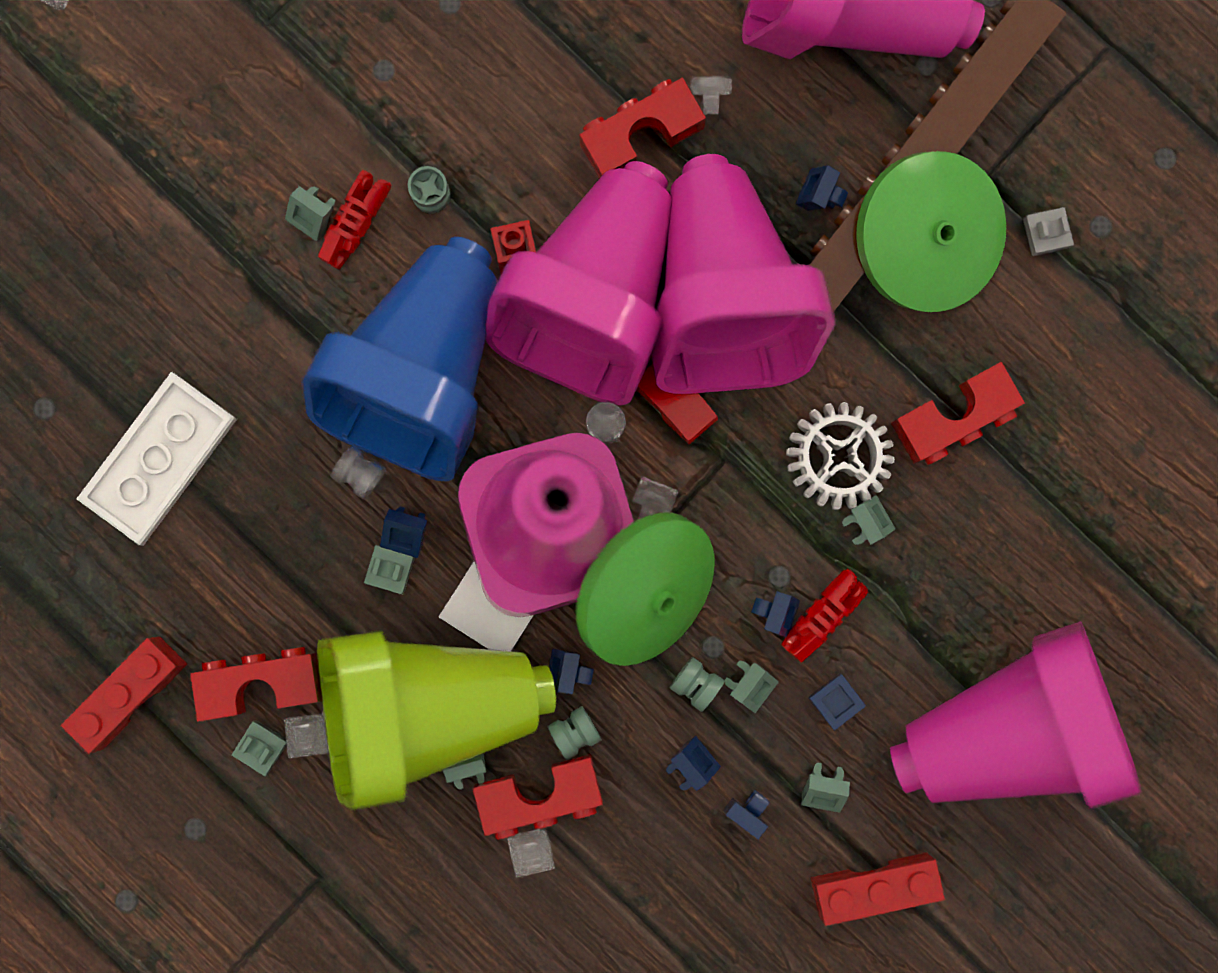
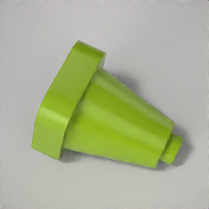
(419, 709)

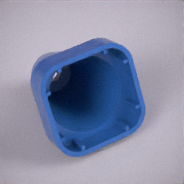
(411, 365)

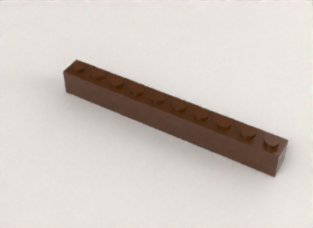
(949, 124)

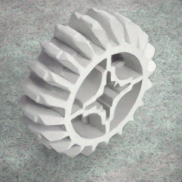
(854, 467)

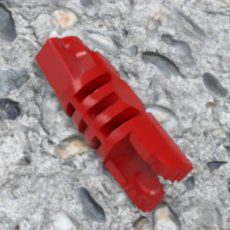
(353, 219)
(825, 615)

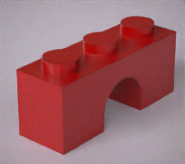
(668, 110)
(988, 398)
(221, 689)
(117, 698)
(505, 808)
(895, 887)

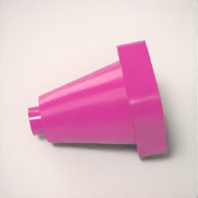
(885, 26)
(590, 292)
(731, 295)
(521, 549)
(1024, 732)

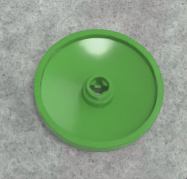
(931, 231)
(645, 588)

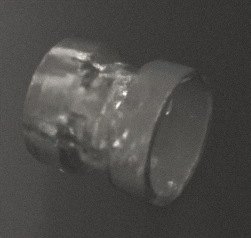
(606, 417)
(358, 472)

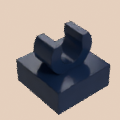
(820, 190)
(403, 532)
(779, 613)
(566, 671)
(837, 701)
(695, 764)
(748, 814)

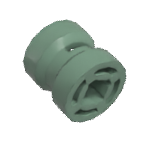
(425, 183)
(688, 680)
(574, 733)

